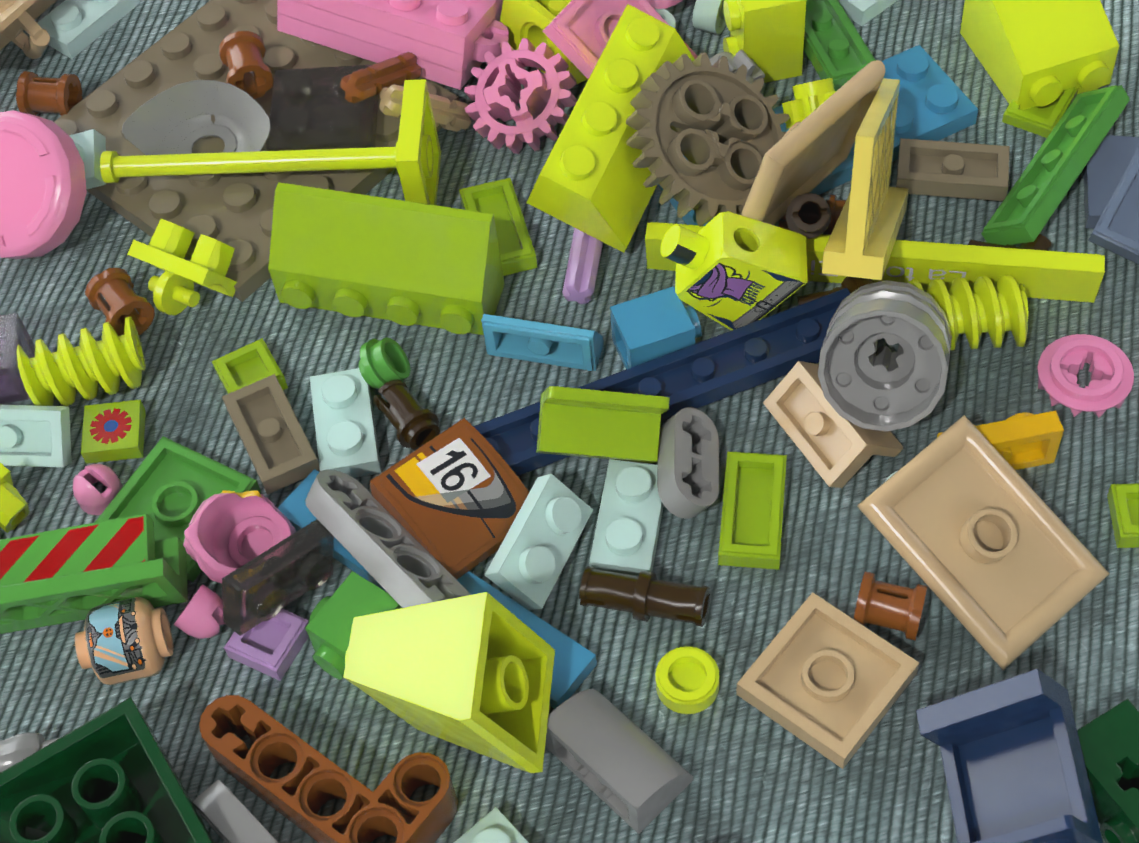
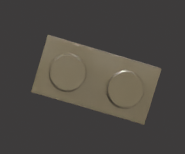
(953, 169)
(271, 434)

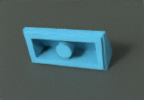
(542, 342)

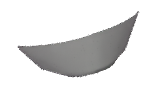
(183, 115)

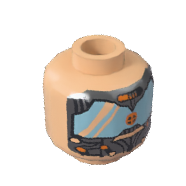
(124, 641)

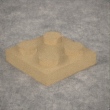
(827, 679)

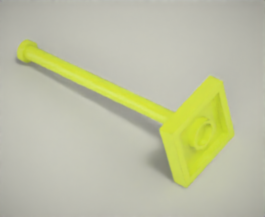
(415, 155)

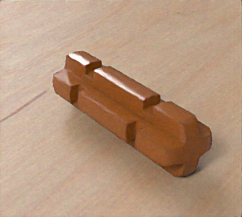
(372, 80)

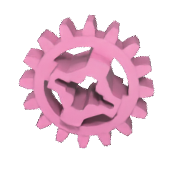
(540, 101)

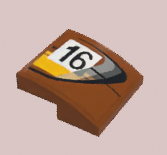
(453, 497)

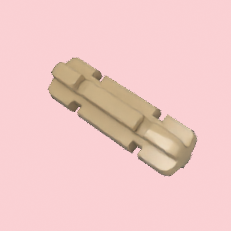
(446, 113)

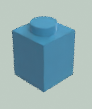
(652, 327)

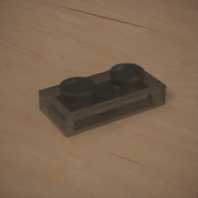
(277, 577)

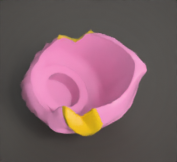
(233, 531)

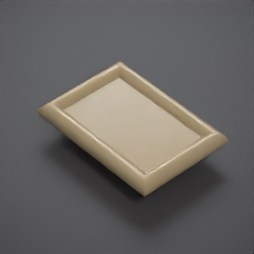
(812, 147)
(983, 541)

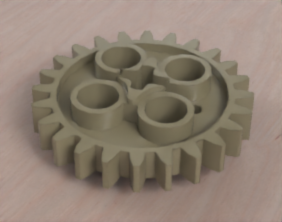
(714, 123)

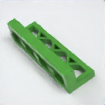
(73, 595)

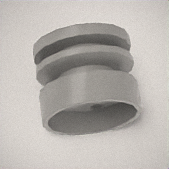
(872, 383)

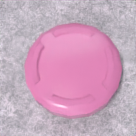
(38, 185)

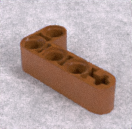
(318, 780)

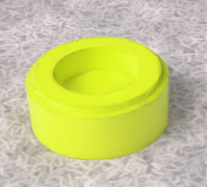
(687, 680)

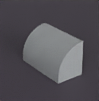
(614, 758)

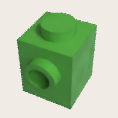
(333, 620)

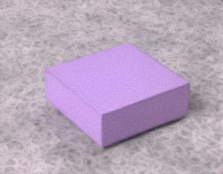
(270, 644)

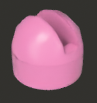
(88, 496)
(202, 614)

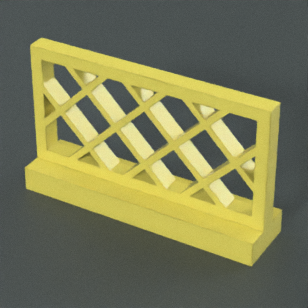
(873, 210)

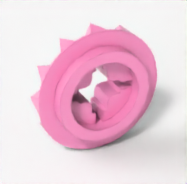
(1109, 368)

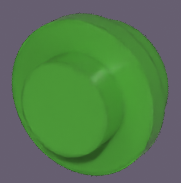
(383, 362)

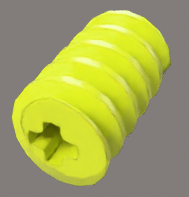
(982, 308)
(82, 365)

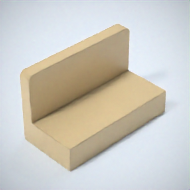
(825, 438)

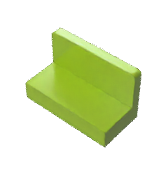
(600, 424)

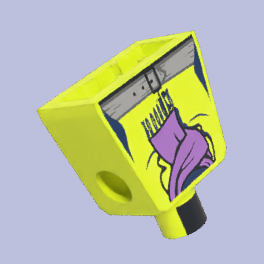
(736, 267)

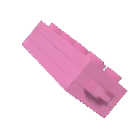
(442, 33)

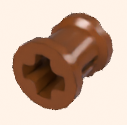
(244, 57)
(47, 94)
(119, 300)
(890, 605)

